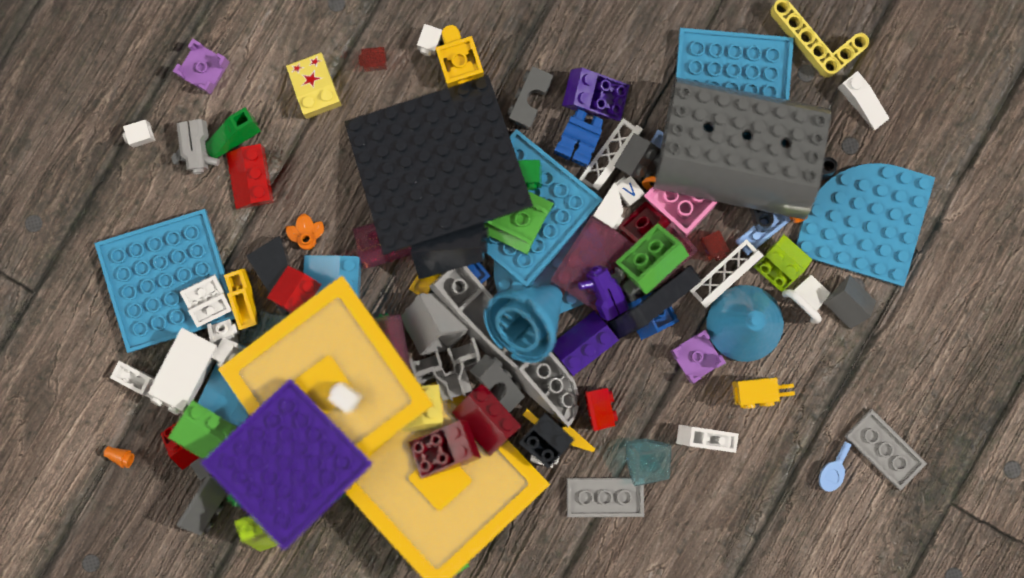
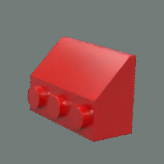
(249, 176)

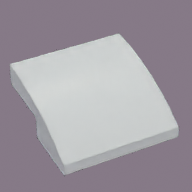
(206, 300)

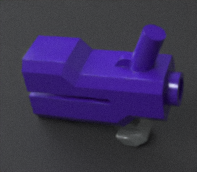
(607, 291)

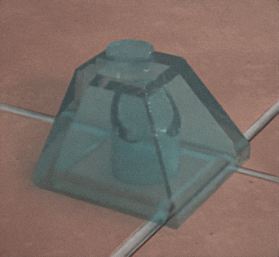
(648, 461)

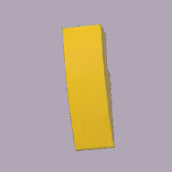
(241, 298)

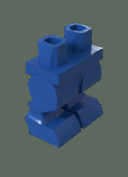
(583, 133)

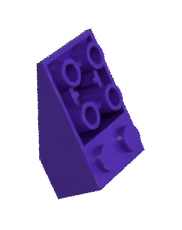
(595, 94)

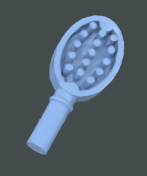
(833, 472)

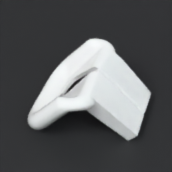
(809, 297)

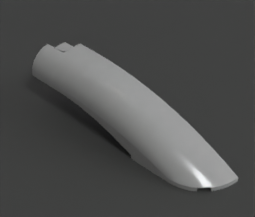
(543, 381)

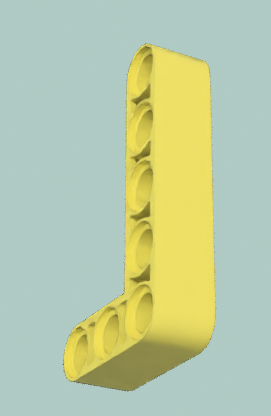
(815, 42)

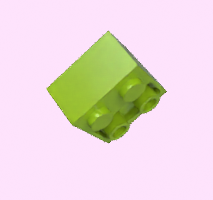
(783, 263)

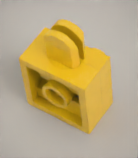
(458, 57)
(760, 391)

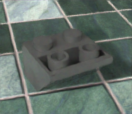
(639, 158)

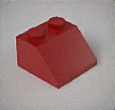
(293, 289)
(600, 409)

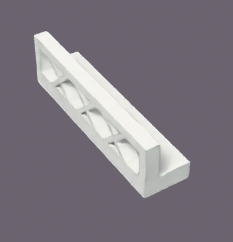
(610, 167)
(735, 275)

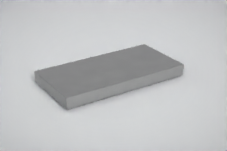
(885, 449)
(604, 497)

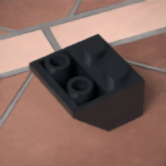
(546, 440)

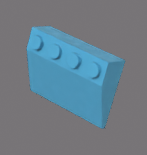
(330, 267)
(221, 399)

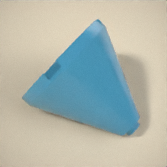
(525, 321)
(745, 323)

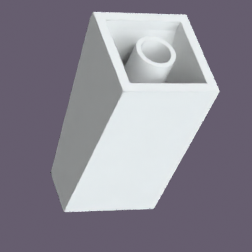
(182, 372)

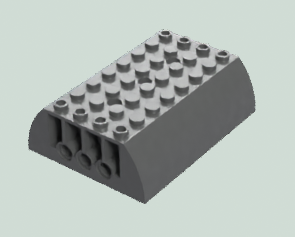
(739, 170)

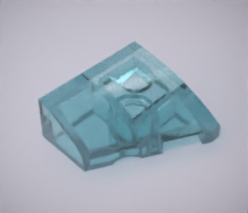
(265, 322)

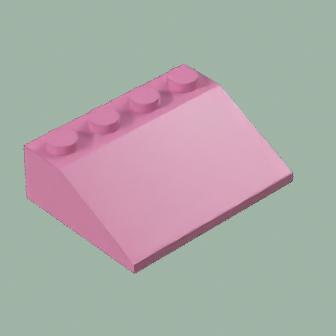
(680, 209)

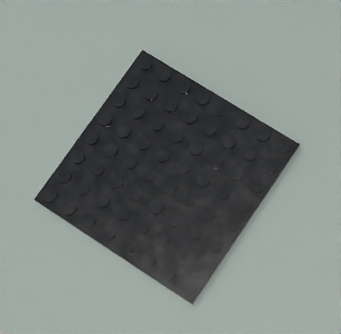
(437, 165)

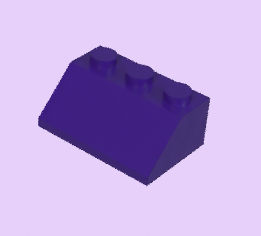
(584, 343)

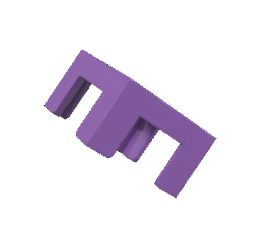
(202, 67)
(697, 356)

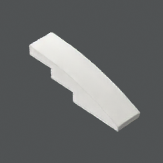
(132, 378)

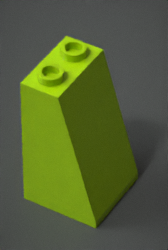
(254, 534)

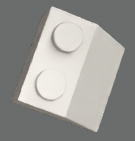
(611, 208)

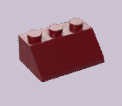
(487, 419)

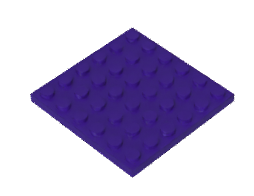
(287, 464)

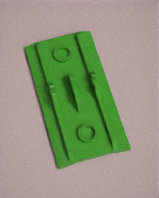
(522, 227)

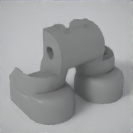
(451, 383)

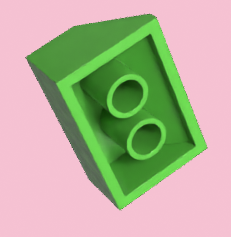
(652, 258)
(200, 430)

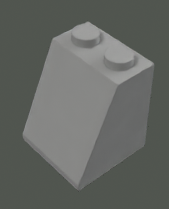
(432, 324)

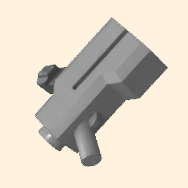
(193, 147)

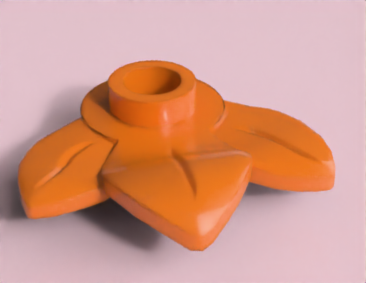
(303, 229)

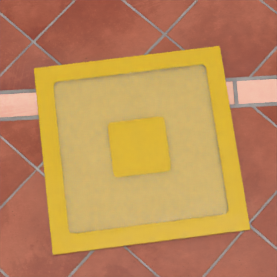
(328, 344)
(447, 516)

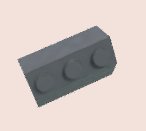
(204, 507)

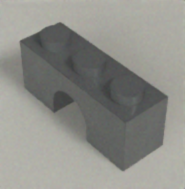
(535, 82)
(489, 372)

